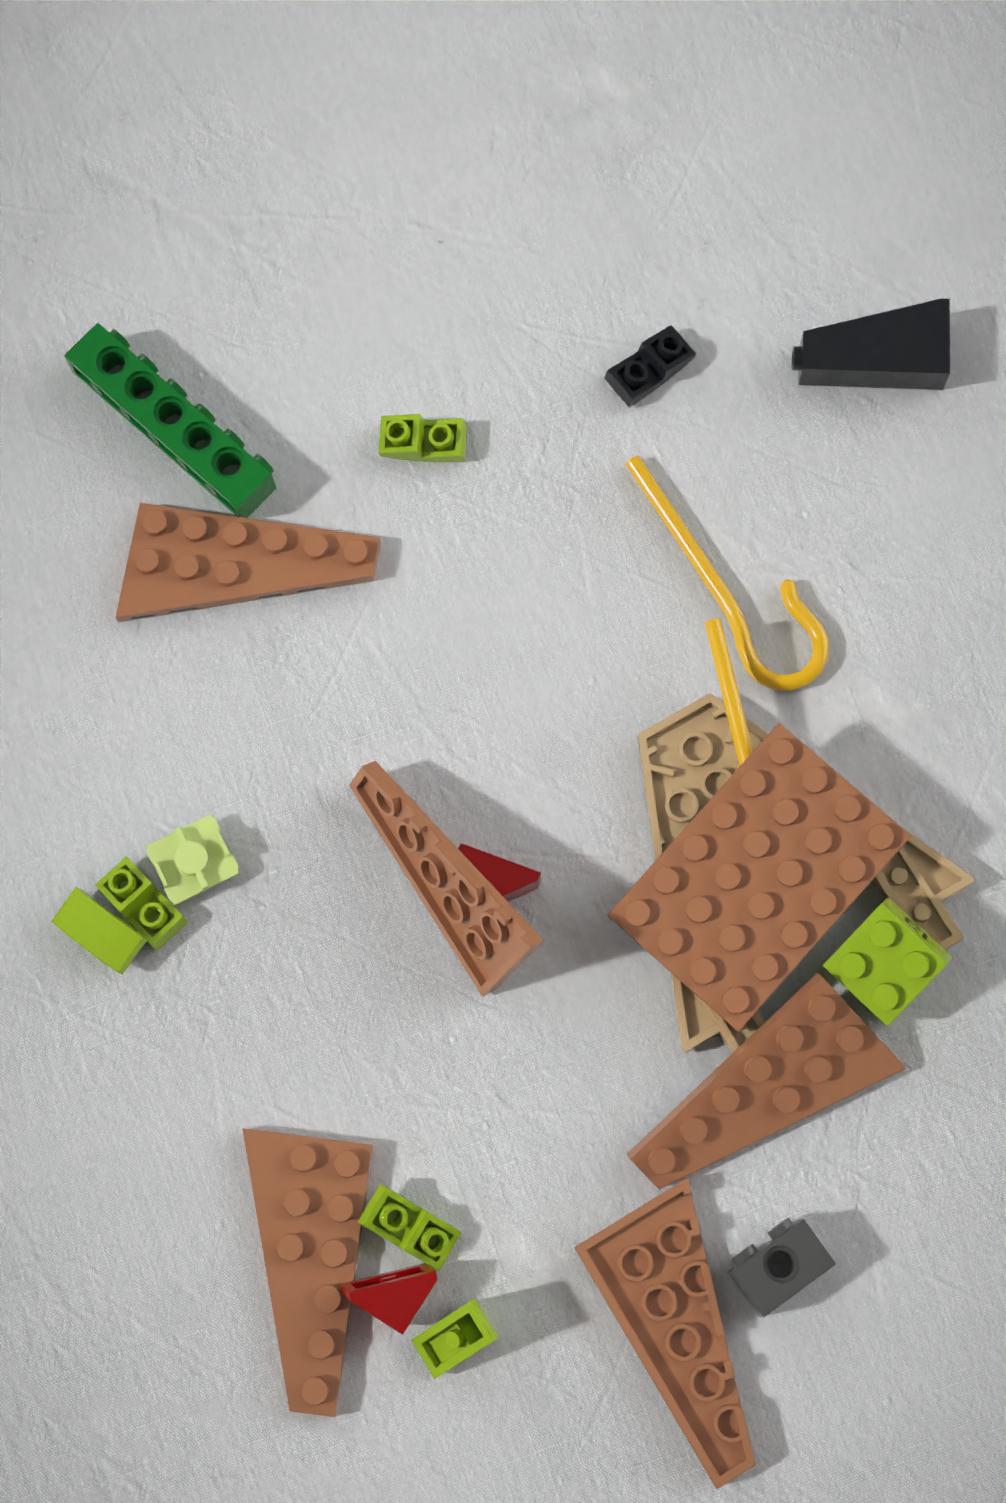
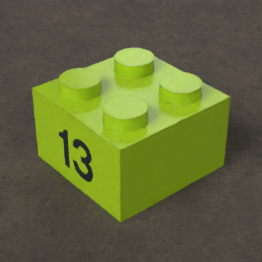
(887, 961)

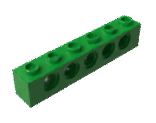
(239, 492)

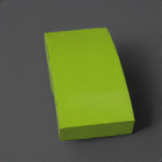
(422, 440)
(141, 903)
(99, 930)
(409, 1227)

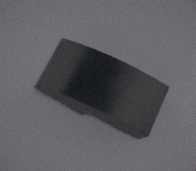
(651, 366)

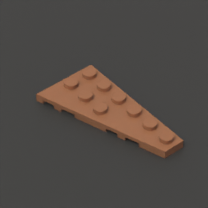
(221, 560)
(310, 1235)
(666, 1304)

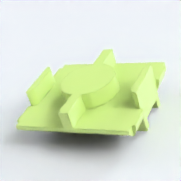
(192, 859)

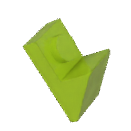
(454, 1338)

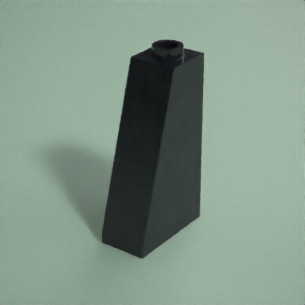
(879, 350)

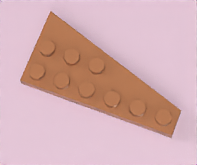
(468, 910)
(785, 1071)

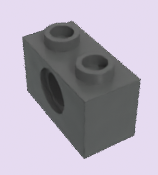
(807, 1263)

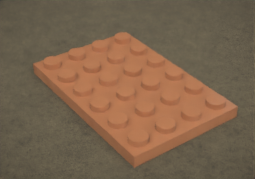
(758, 876)

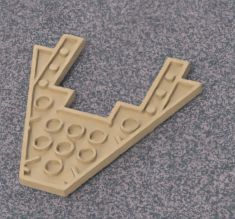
(684, 767)

